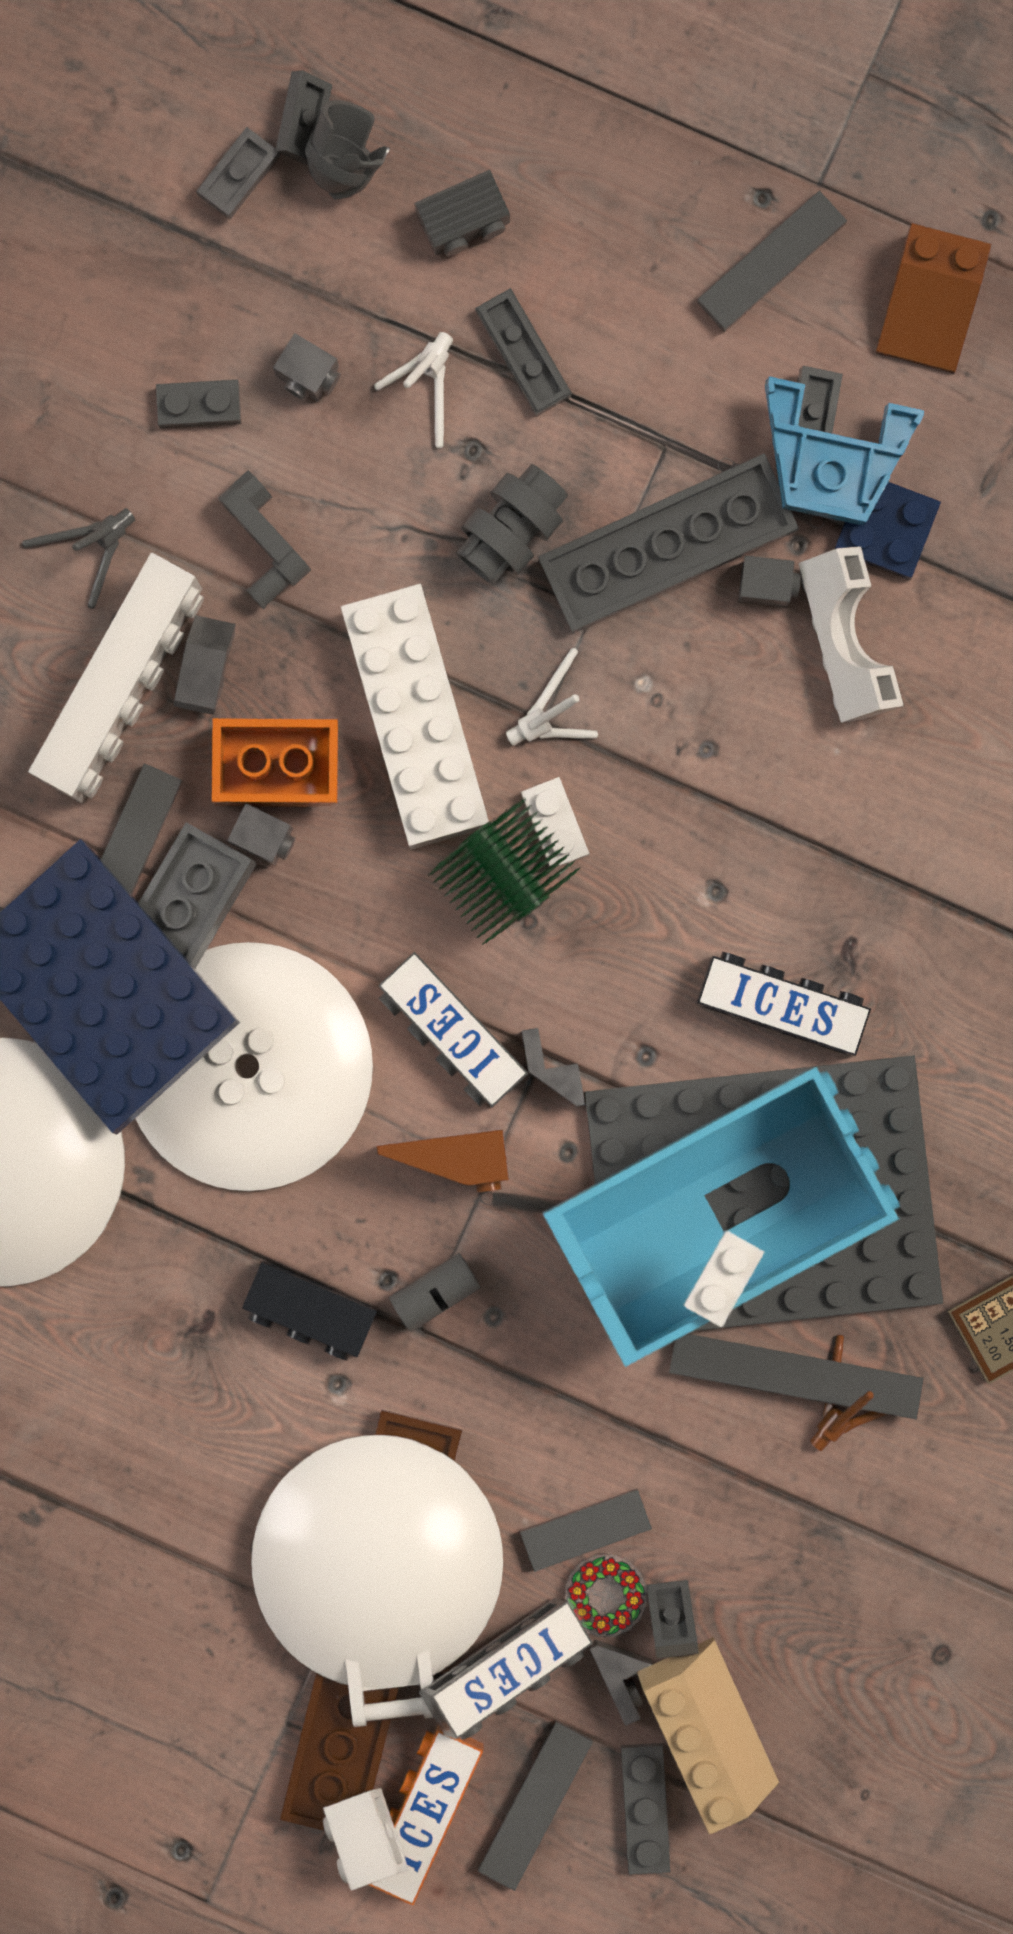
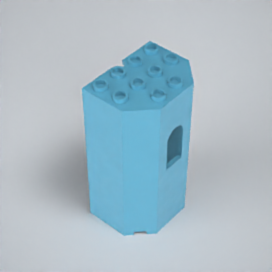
(651, 1231)

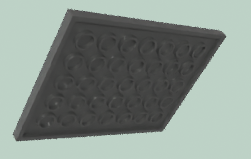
(877, 1273)

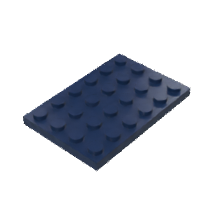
(104, 988)

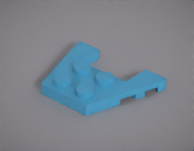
(829, 471)

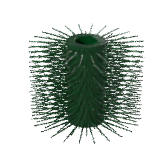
(503, 870)

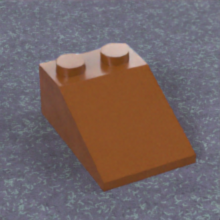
(933, 297)
(461, 1158)

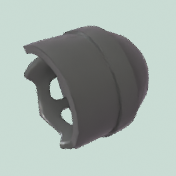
(338, 149)

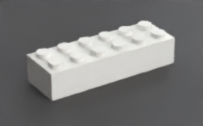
(117, 679)
(415, 716)

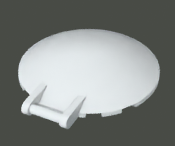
(55, 1167)
(377, 1566)

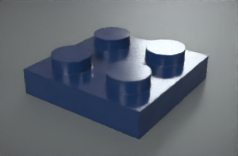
(894, 530)

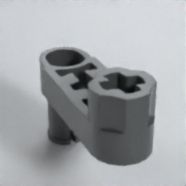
(243, 502)

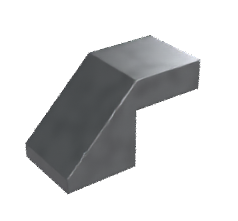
(204, 664)
(562, 1079)

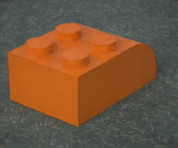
(275, 762)

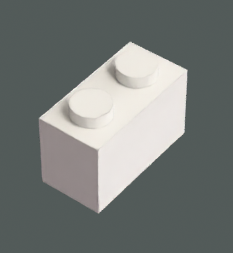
(364, 1839)

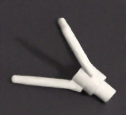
(430, 363)
(537, 723)

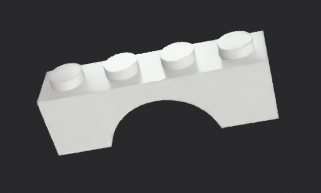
(833, 590)

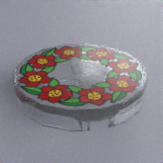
(606, 1594)

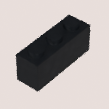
(309, 1310)

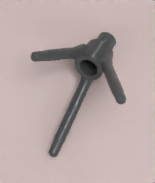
(104, 532)

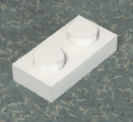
(554, 808)
(723, 1278)

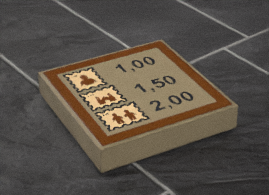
(987, 1328)

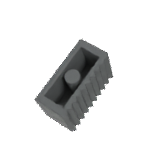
(463, 214)

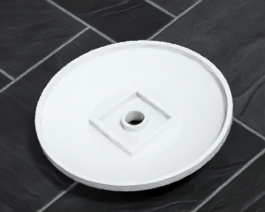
(307, 1084)

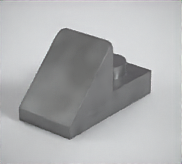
(616, 1666)

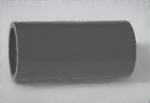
(434, 1292)

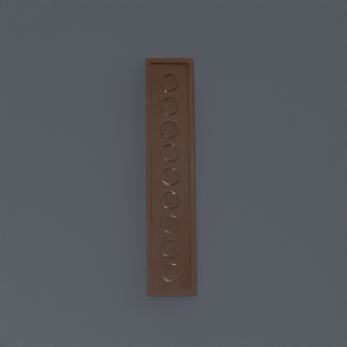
(332, 1755)

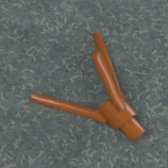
(839, 1422)

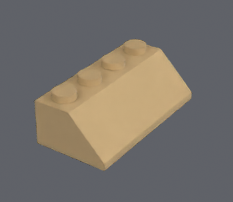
(709, 1734)

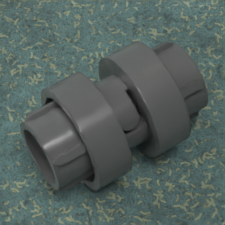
(501, 537)

